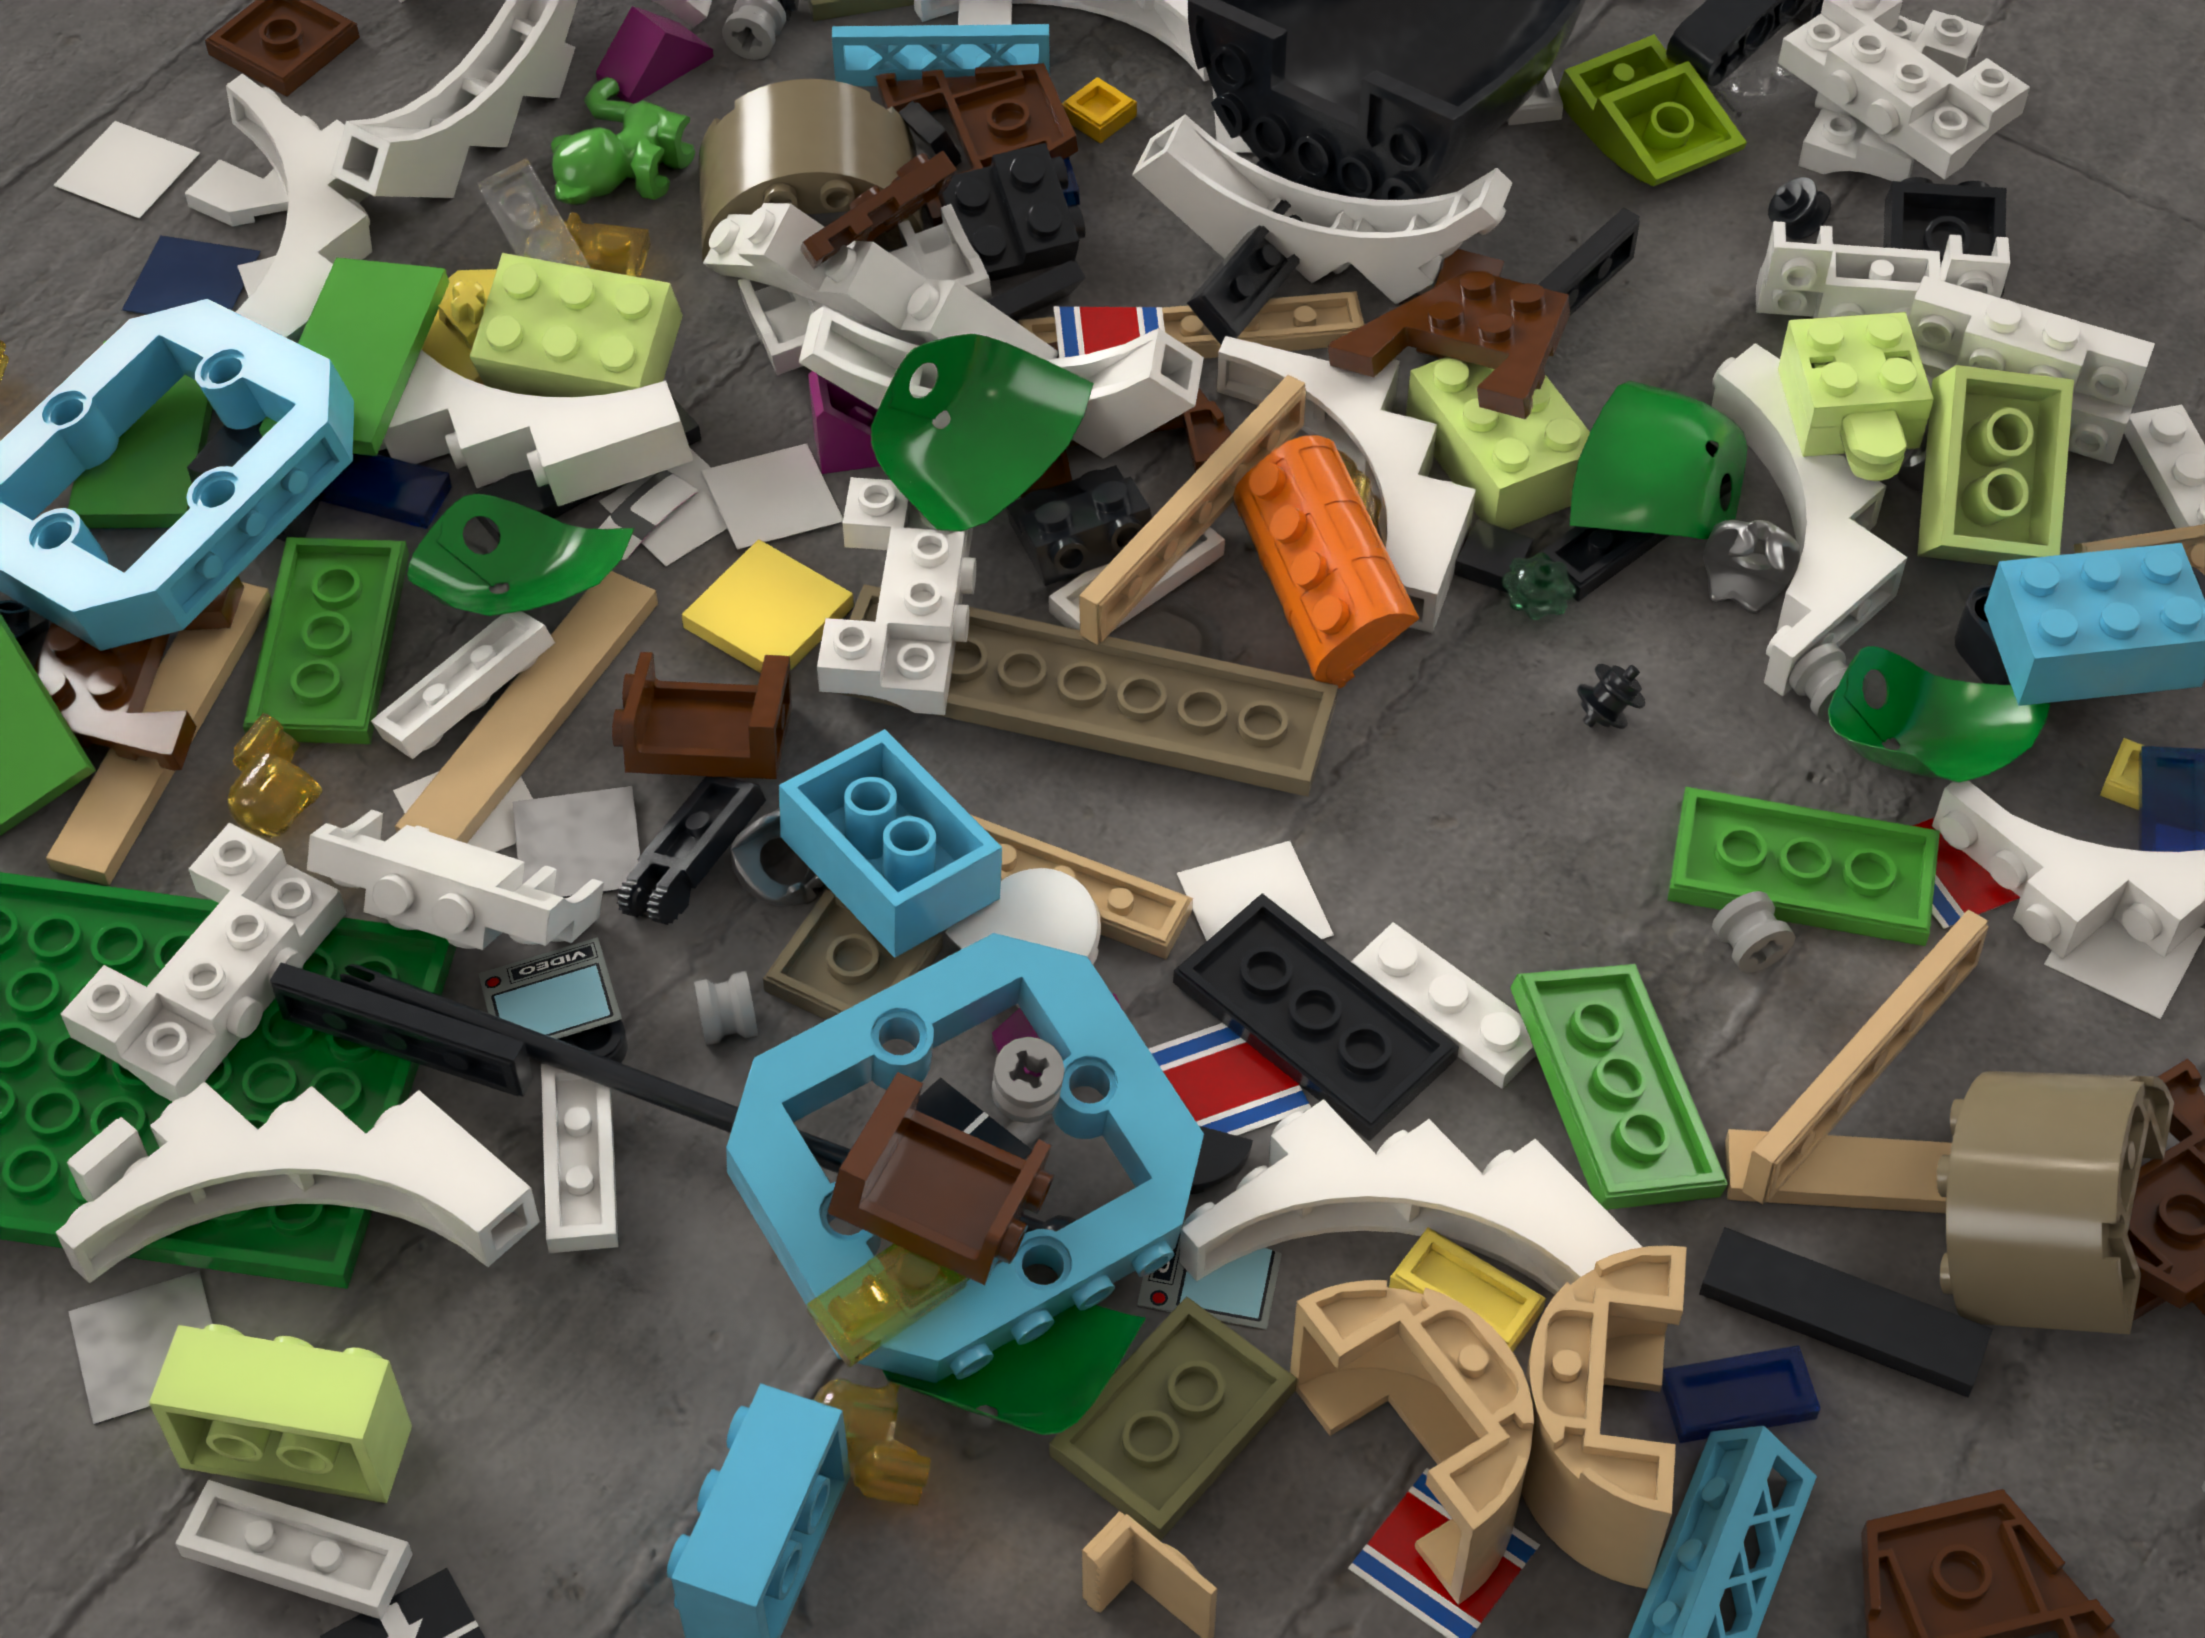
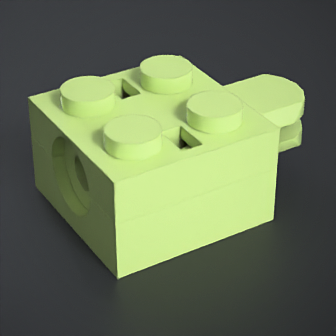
(1856, 390)

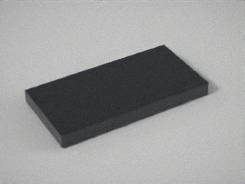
(1315, 1016)

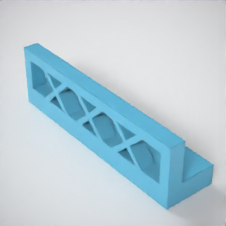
(955, 49)
(1709, 1533)

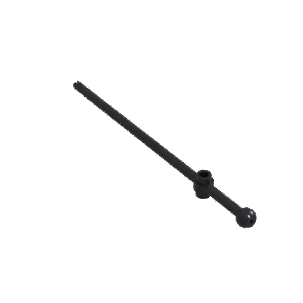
(607, 1071)

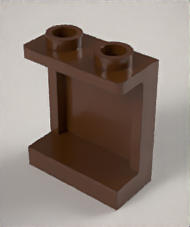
(704, 725)
(938, 1187)

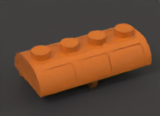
(1323, 557)

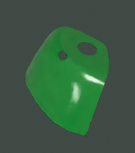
(1004, 430)
(1651, 466)
(535, 556)
(1940, 723)
(1047, 1380)

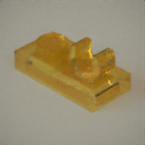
(611, 246)
(881, 1301)

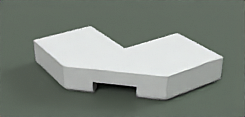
(236, 194)

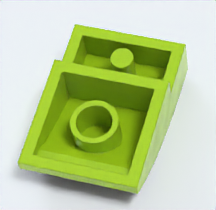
(1648, 112)

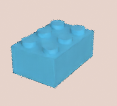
(2098, 623)
(890, 842)
(761, 1518)

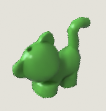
(599, 160)

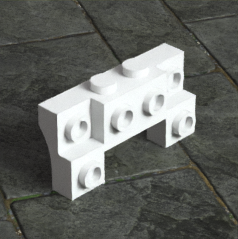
(1898, 89)
(1847, 144)
(934, 253)
(1865, 280)
(1994, 333)
(919, 611)
(450, 886)
(221, 975)

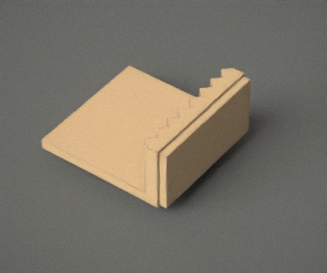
(1130, 1552)

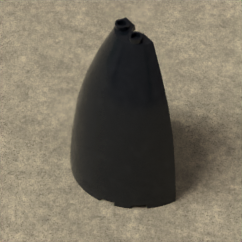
(1373, 89)

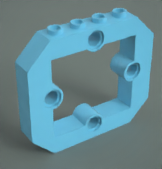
(233, 510)
(1099, 1049)

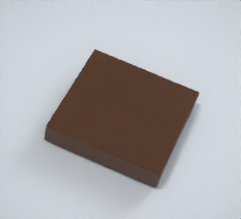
(282, 41)

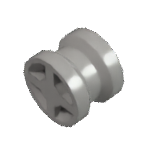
(753, 27)
(1818, 677)
(1753, 932)
(725, 1008)
(1027, 1097)

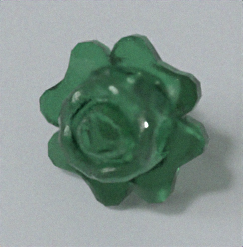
(1538, 586)

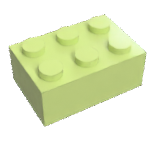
(573, 330)
(1513, 463)
(1995, 466)
(282, 1412)

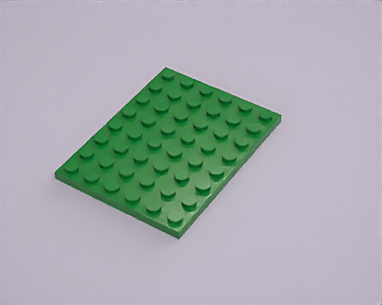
(66, 1093)

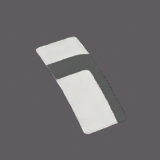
(649, 506)

